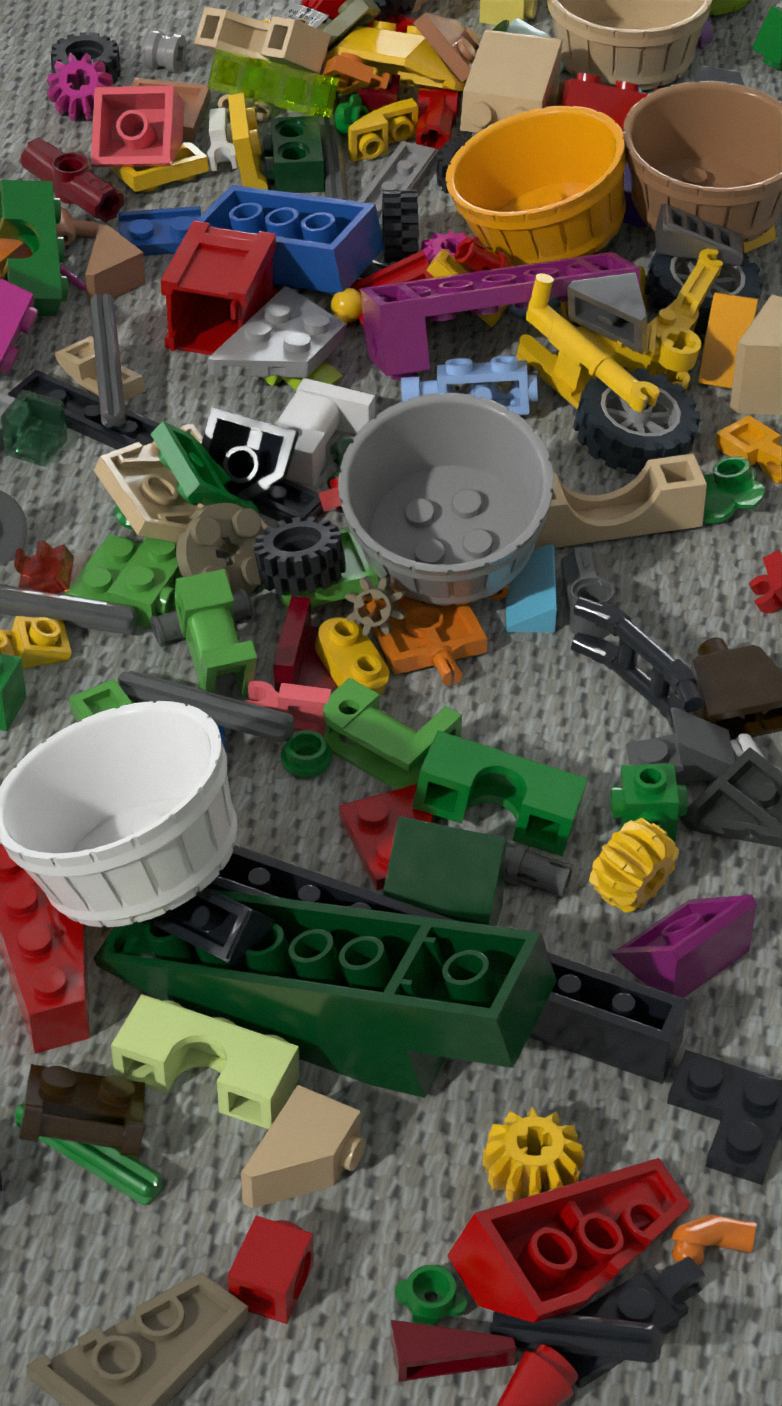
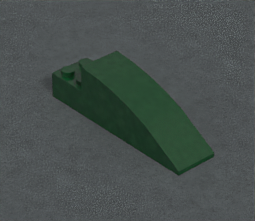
(356, 986)

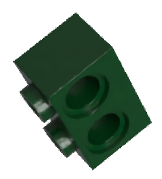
(294, 154)

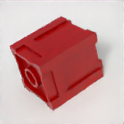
(216, 285)

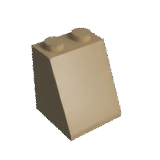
(509, 78)
(759, 364)

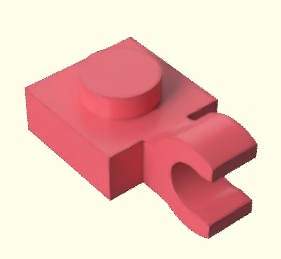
(300, 701)

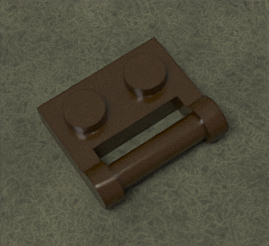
(83, 1109)

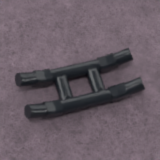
(622, 659)

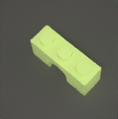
(167, 1039)

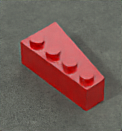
(43, 960)

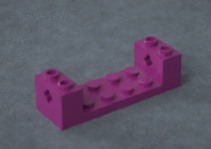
(397, 311)

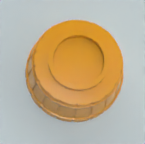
(542, 183)

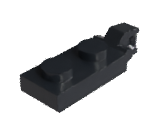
(643, 1299)

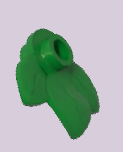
(729, 488)

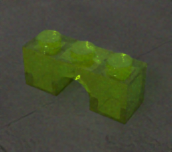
(273, 83)

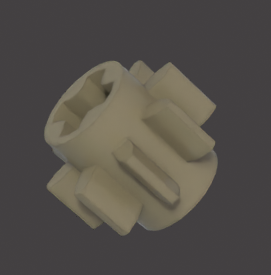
(374, 619)

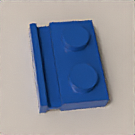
(157, 229)

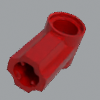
(436, 116)

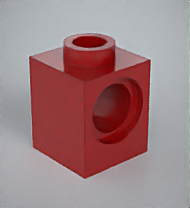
(272, 1268)

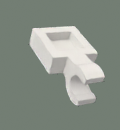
(221, 140)

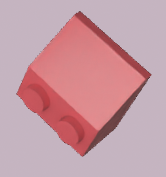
(136, 126)

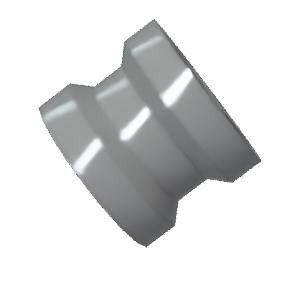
(165, 51)

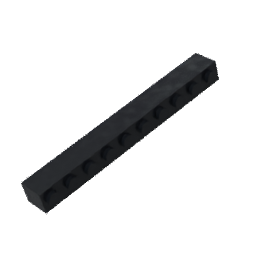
(585, 1013)

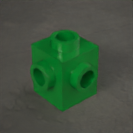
(649, 794)

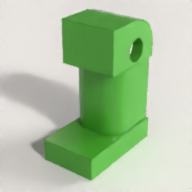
(206, 621)
(381, 744)

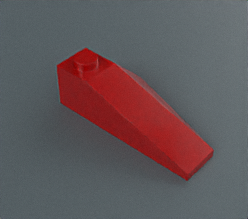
(565, 1242)

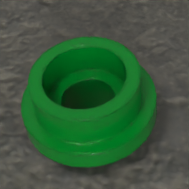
(306, 743)

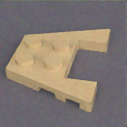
(148, 490)

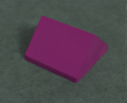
(691, 943)

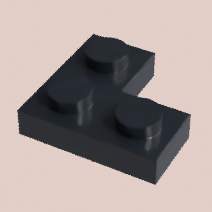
(744, 1104)

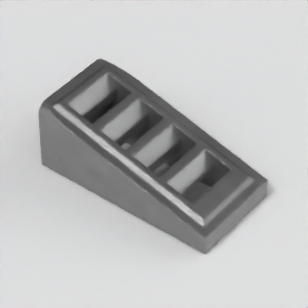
(687, 235)

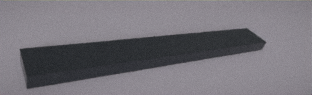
(82, 414)

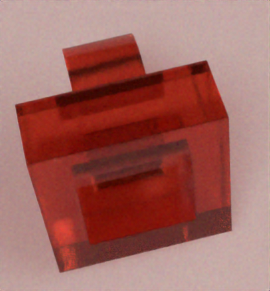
(47, 570)

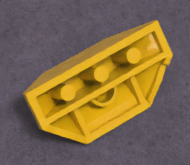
(398, 54)

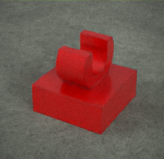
(770, 584)

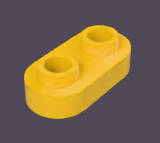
(350, 655)

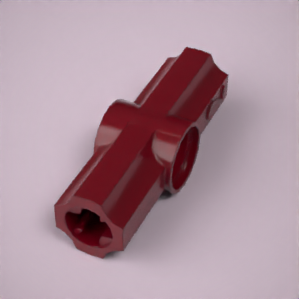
(72, 179)

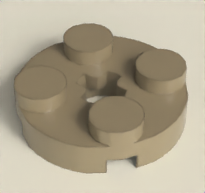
(204, 535)

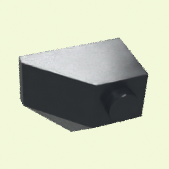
(248, 451)

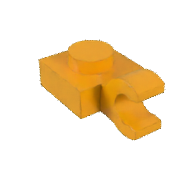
(755, 443)

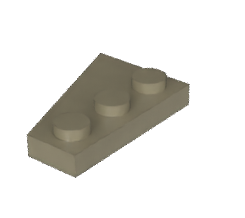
(147, 1354)

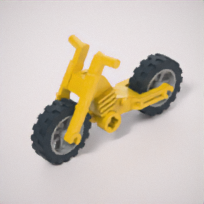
(645, 387)

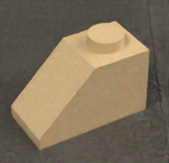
(303, 1149)

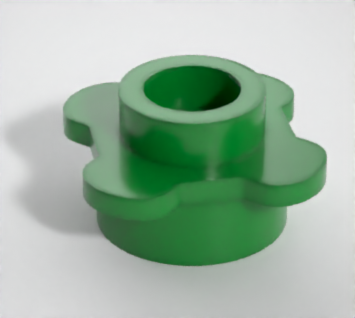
(348, 113)
(435, 1281)

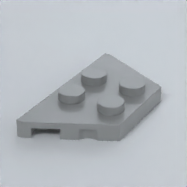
(282, 339)

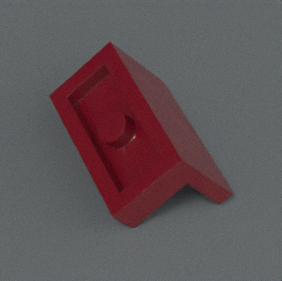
(296, 653)

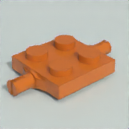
(430, 637)

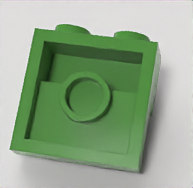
(131, 575)

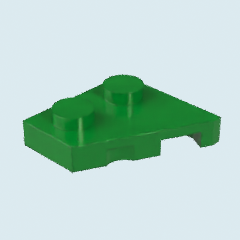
(197, 473)

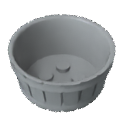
(446, 496)

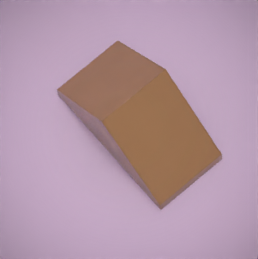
(114, 265)

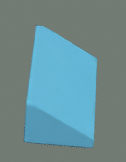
(532, 595)

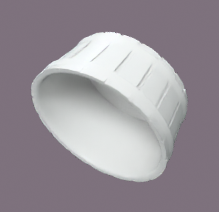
(122, 812)

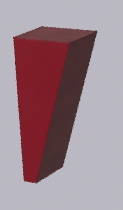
(438, 1351)

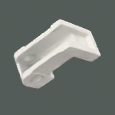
(316, 413)

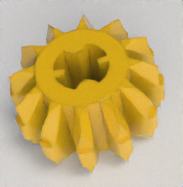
(634, 865)
(531, 1155)

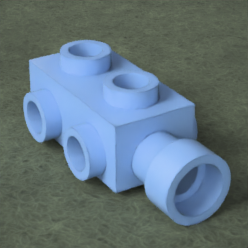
(481, 380)

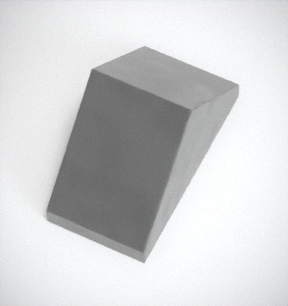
(610, 308)

